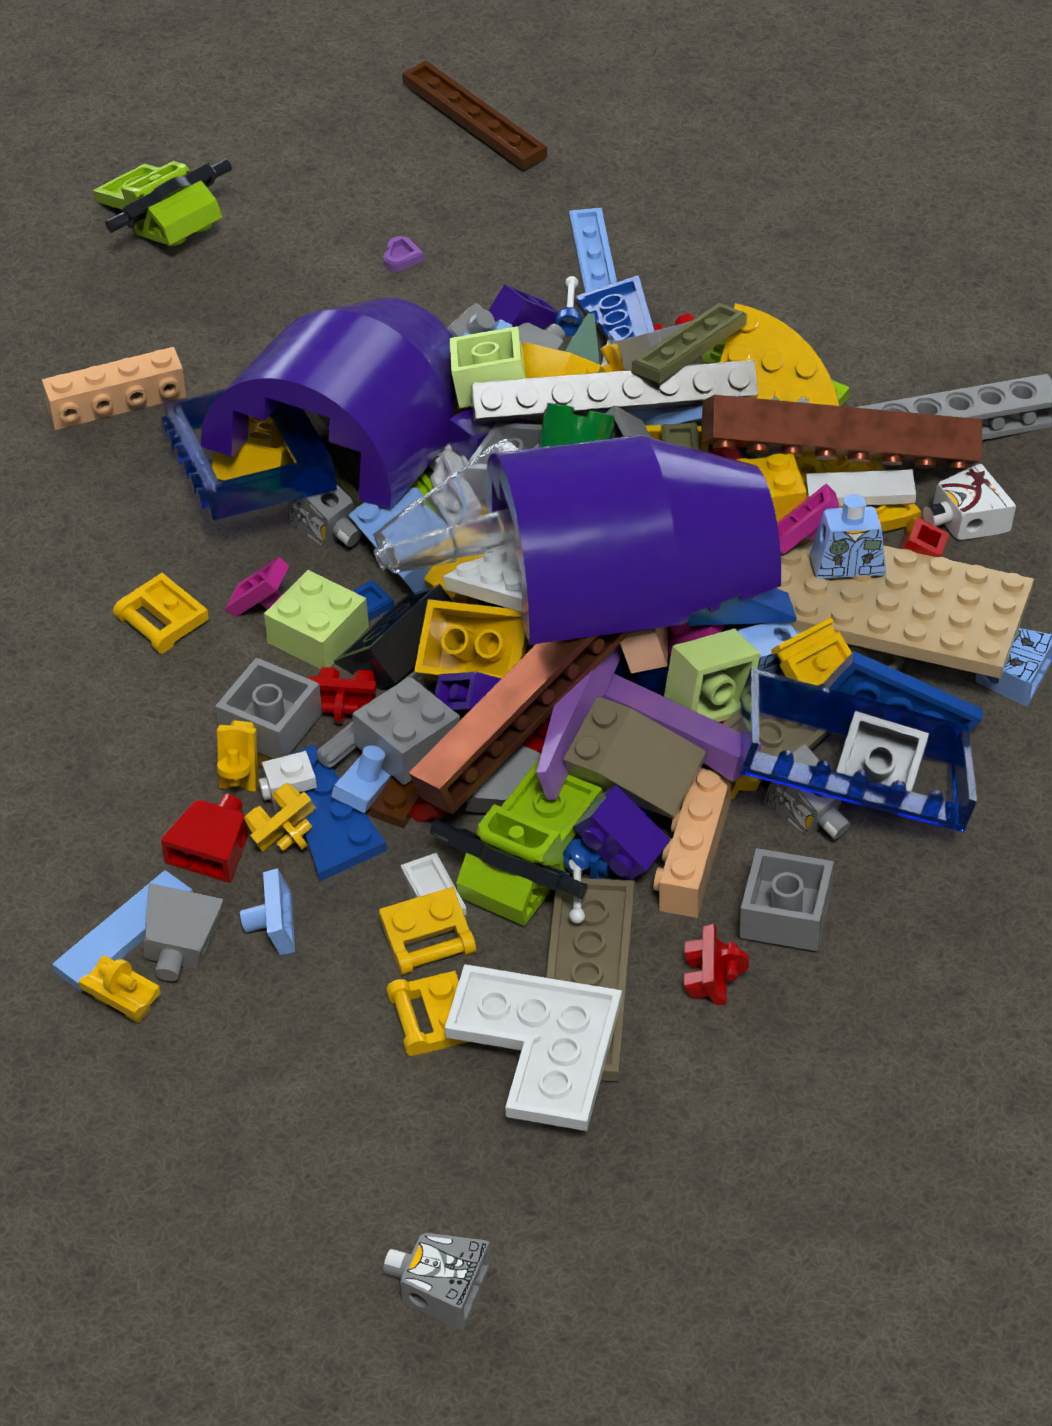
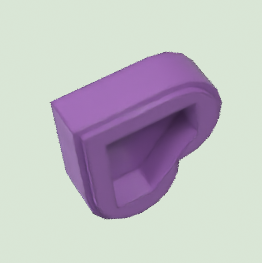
(401, 254)

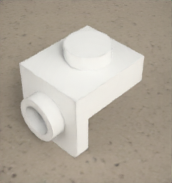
(287, 769)

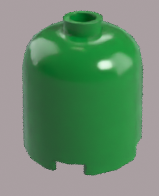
(564, 427)

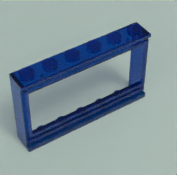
(306, 477)
(834, 712)

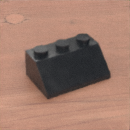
(393, 641)

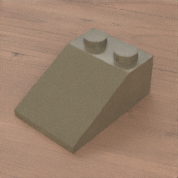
(636, 755)

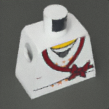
(971, 505)

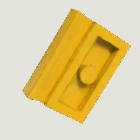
(813, 653)

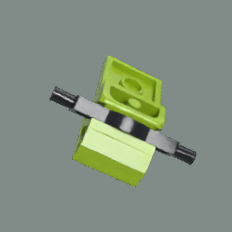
(164, 201)
(520, 848)

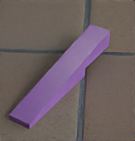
(566, 721)
(719, 741)

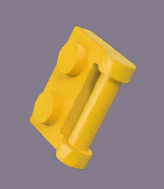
(168, 604)
(423, 919)
(437, 998)

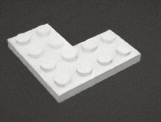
(557, 1026)

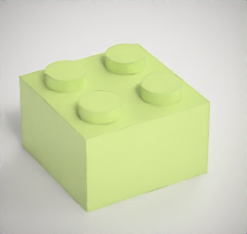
(485, 358)
(316, 620)
(711, 673)

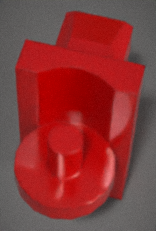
(344, 695)
(718, 964)

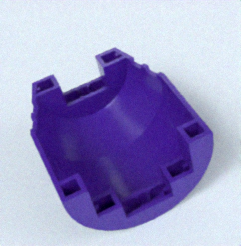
(368, 368)
(632, 534)

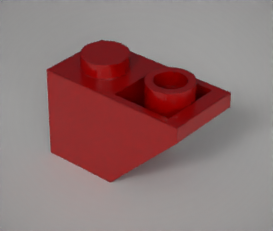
(923, 538)

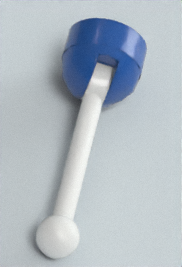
(569, 318)
(576, 861)

